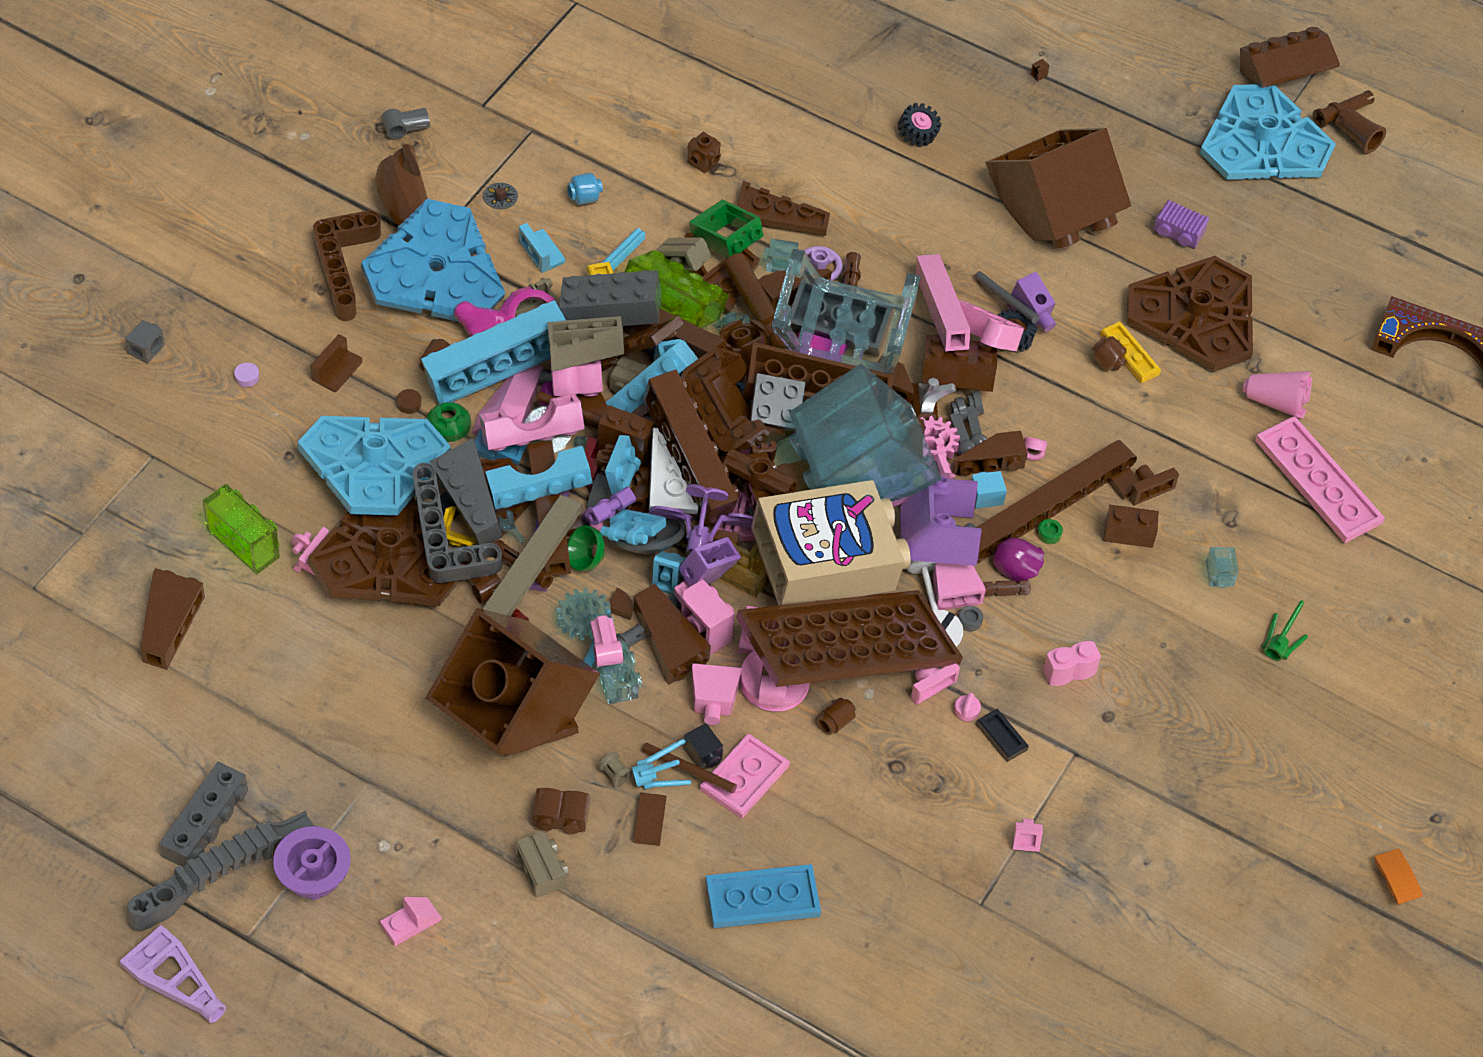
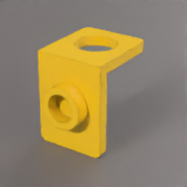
(454, 537)

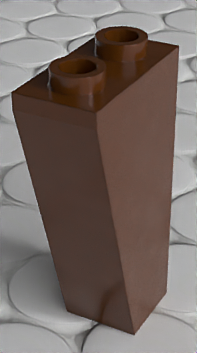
(169, 615)
(670, 634)

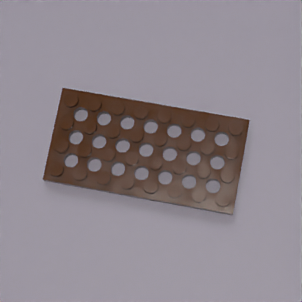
(894, 623)

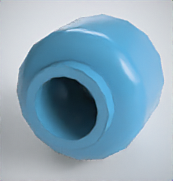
(584, 188)

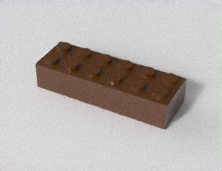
(792, 365)
(688, 441)

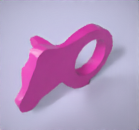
(479, 319)

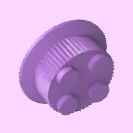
(312, 861)

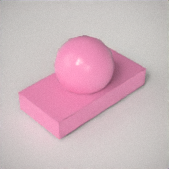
(933, 681)

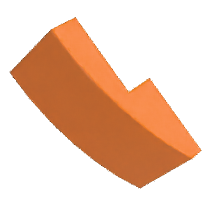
(1399, 876)

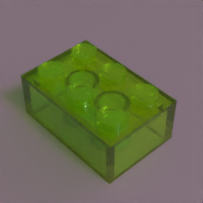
(241, 528)

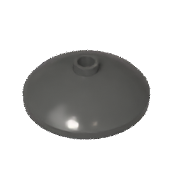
(660, 542)

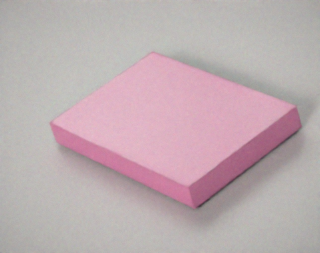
(754, 771)

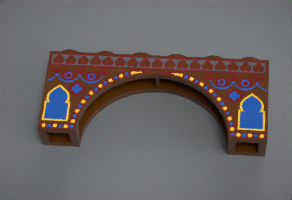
(1412, 323)

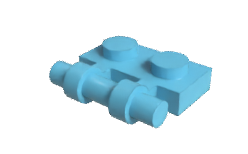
(633, 527)

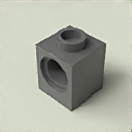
(145, 341)

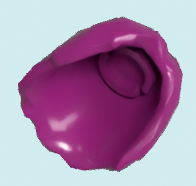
(1018, 559)

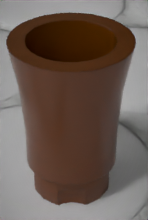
(1361, 130)

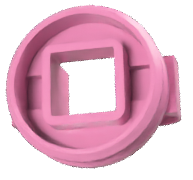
(766, 694)

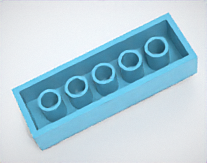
(491, 354)

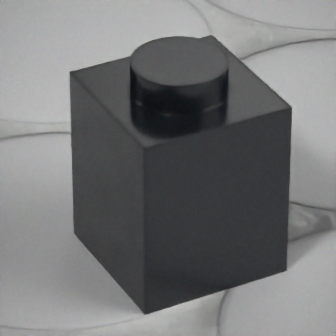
(703, 747)

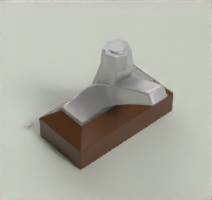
(926, 398)

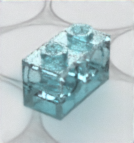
(615, 674)

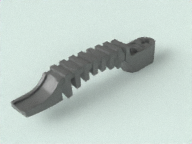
(148, 909)

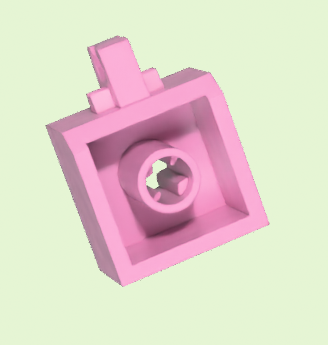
(707, 613)

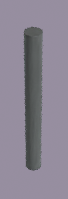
(1007, 297)

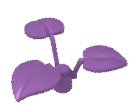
(699, 535)

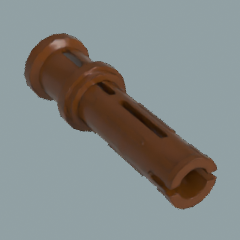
(1324, 116)

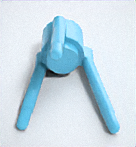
(646, 773)

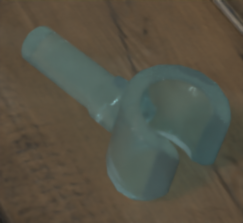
(509, 524)

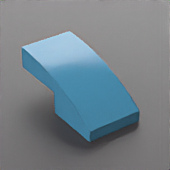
(513, 452)

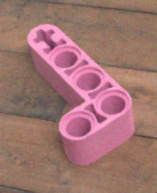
(992, 328)

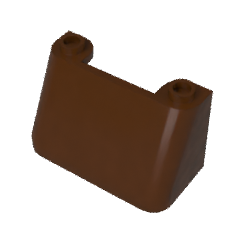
(721, 405)

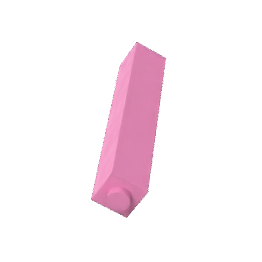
(943, 303)

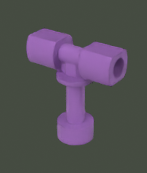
(606, 508)

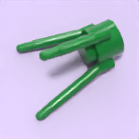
(1277, 646)

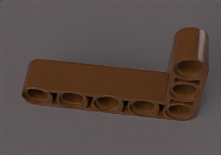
(329, 238)

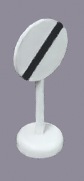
(948, 620)

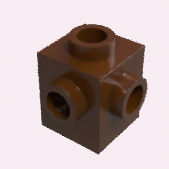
(703, 152)

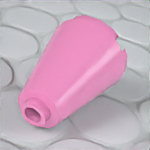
(1281, 391)

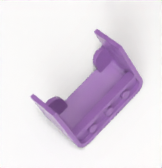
(931, 530)

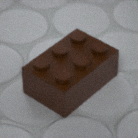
(964, 368)

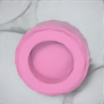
(1037, 444)
(967, 707)

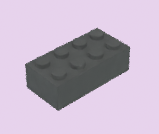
(628, 295)
(828, 318)

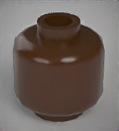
(1109, 353)

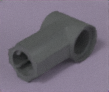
(399, 123)

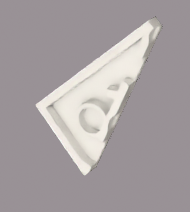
(666, 482)

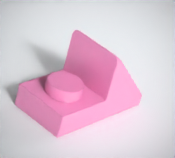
(412, 919)

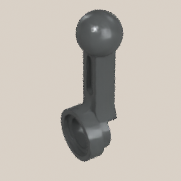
(974, 410)
(958, 415)

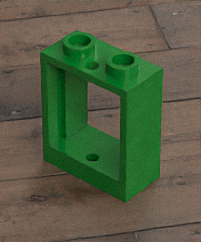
(723, 214)

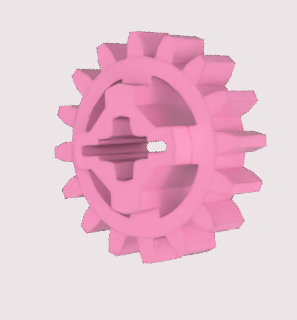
(938, 434)

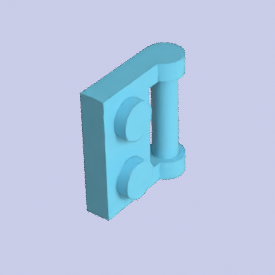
(622, 465)

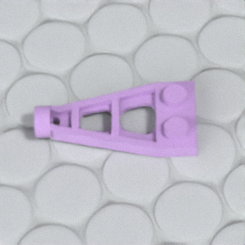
(152, 953)

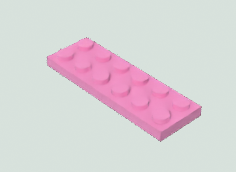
(1319, 479)

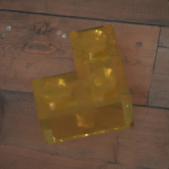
(748, 572)

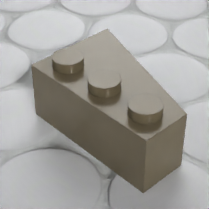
(584, 341)

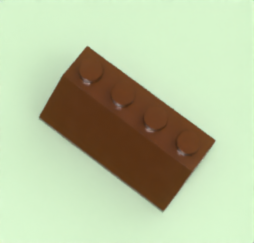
(1288, 57)

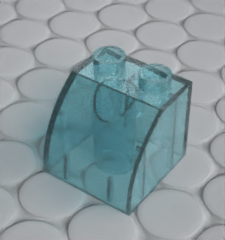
(861, 434)

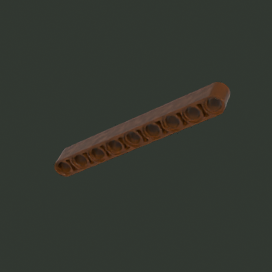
(1054, 497)

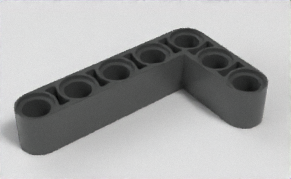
(437, 534)

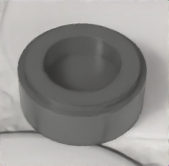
(971, 618)

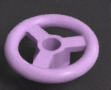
(823, 256)

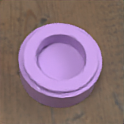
(246, 374)

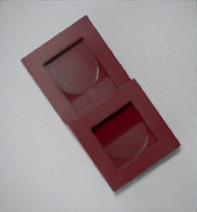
(591, 454)

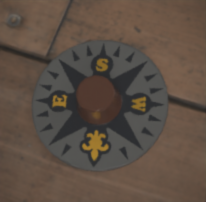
(500, 195)

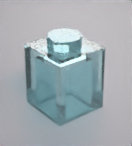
(778, 254)
(1222, 566)

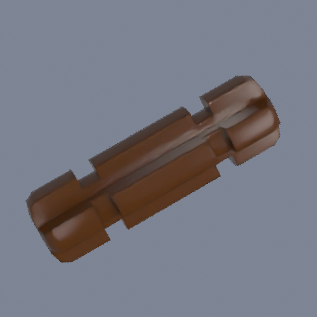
(1005, 588)

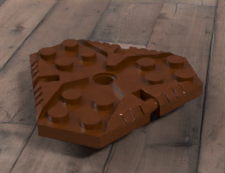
(1205, 311)
(378, 554)

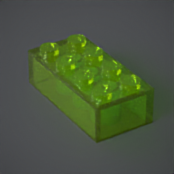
(682, 292)

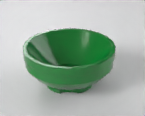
(450, 428)
(581, 546)

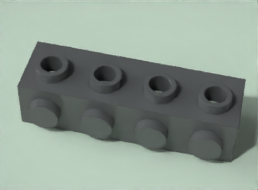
(204, 814)

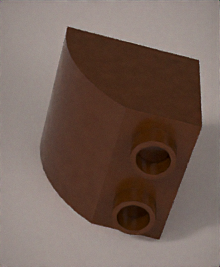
(1061, 184)
(510, 683)

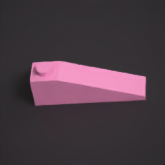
(514, 396)

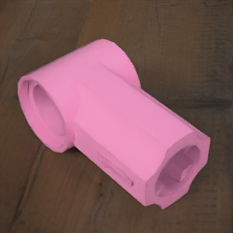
(606, 647)

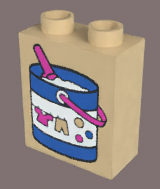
(829, 543)

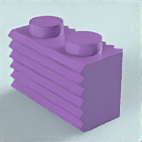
(1181, 224)

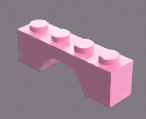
(561, 417)

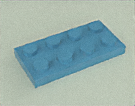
(762, 896)

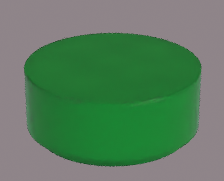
(1050, 531)

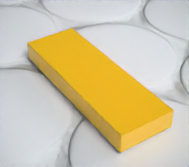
(1138, 360)

